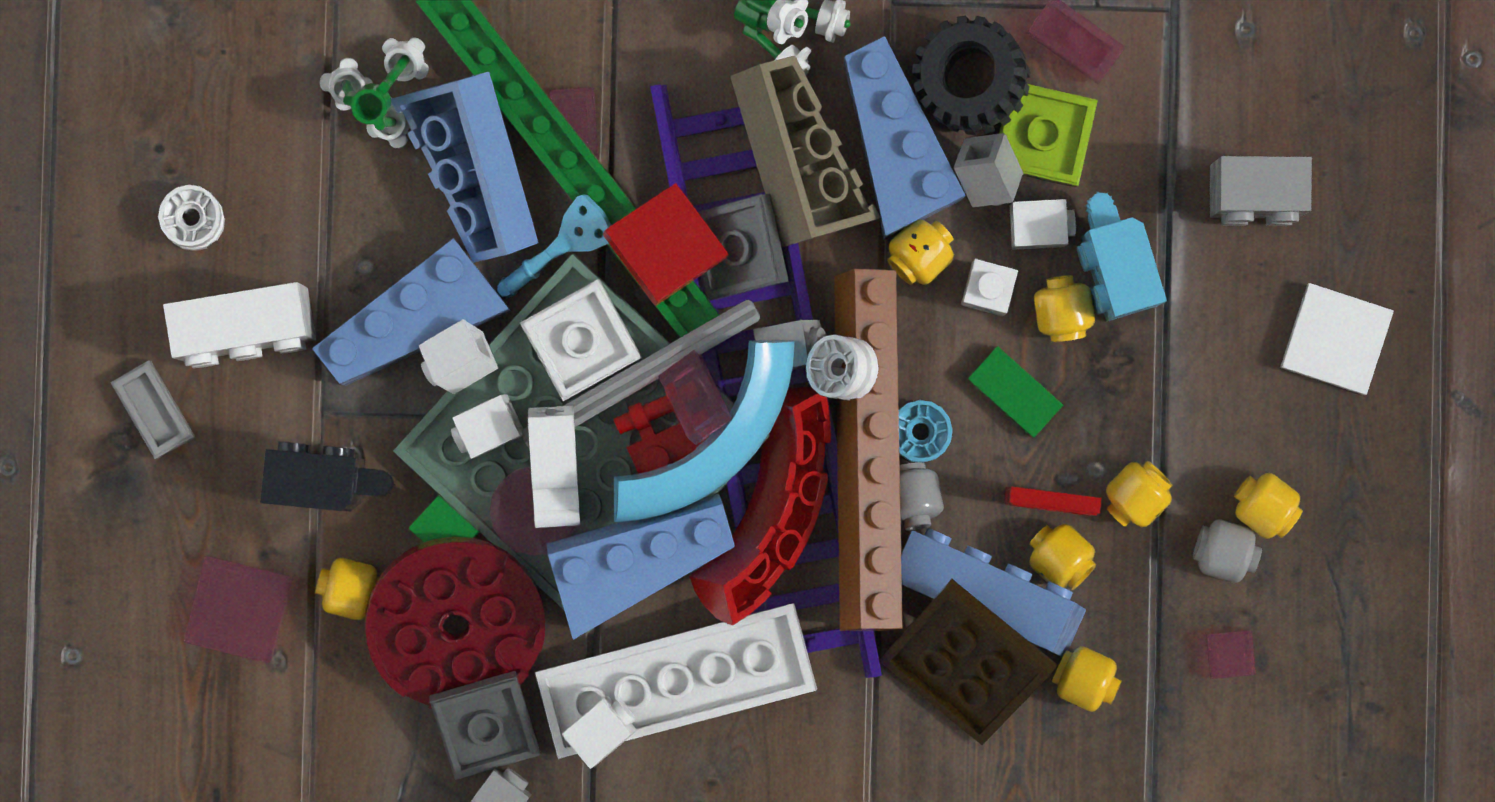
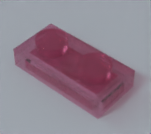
(1075, 40)

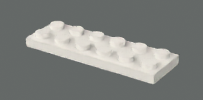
(684, 675)

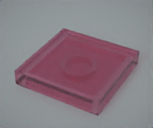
(238, 609)

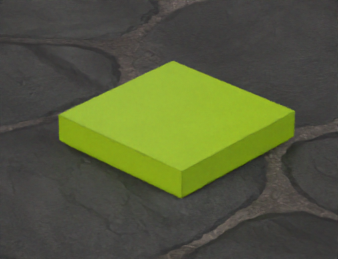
(1051, 134)

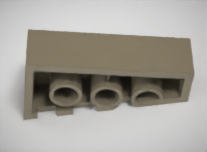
(798, 154)

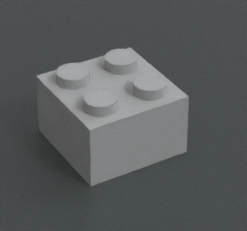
(1260, 188)

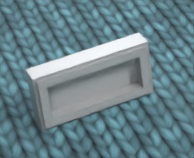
(152, 409)

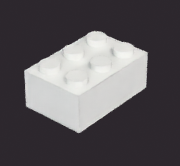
(240, 324)

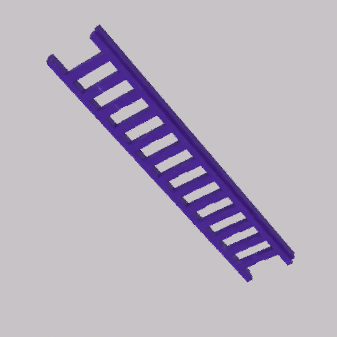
(796, 288)

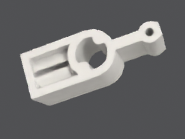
(553, 466)

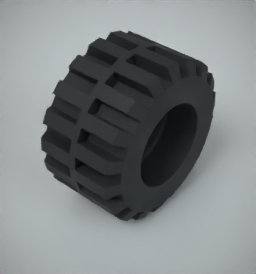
(948, 47)

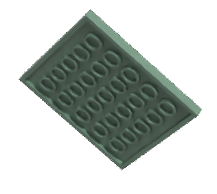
(520, 374)

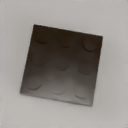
(967, 662)

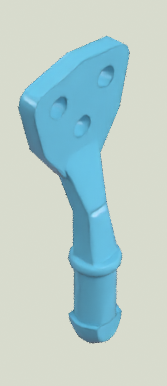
(567, 241)

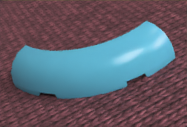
(724, 451)

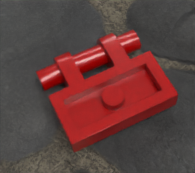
(658, 448)

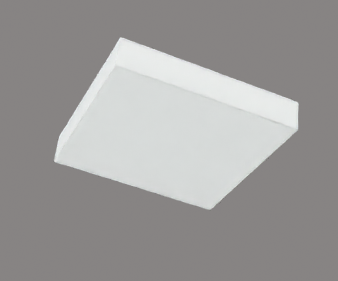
(1336, 339)
(581, 340)

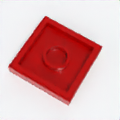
(665, 244)
(1052, 501)

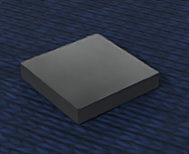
(753, 244)
(485, 725)

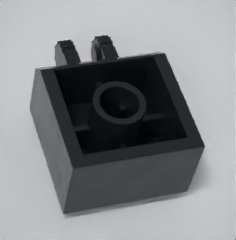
(319, 481)

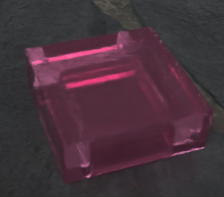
(1230, 654)

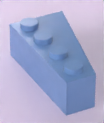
(900, 148)
(471, 163)
(409, 313)

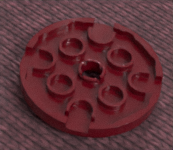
(461, 579)

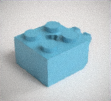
(1118, 261)

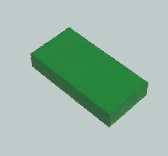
(1015, 392)

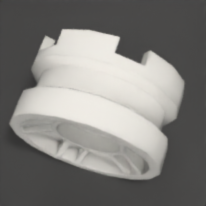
(186, 200)
(832, 380)

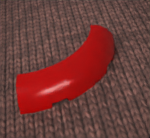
(779, 513)

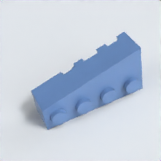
(630, 560)
(1036, 613)

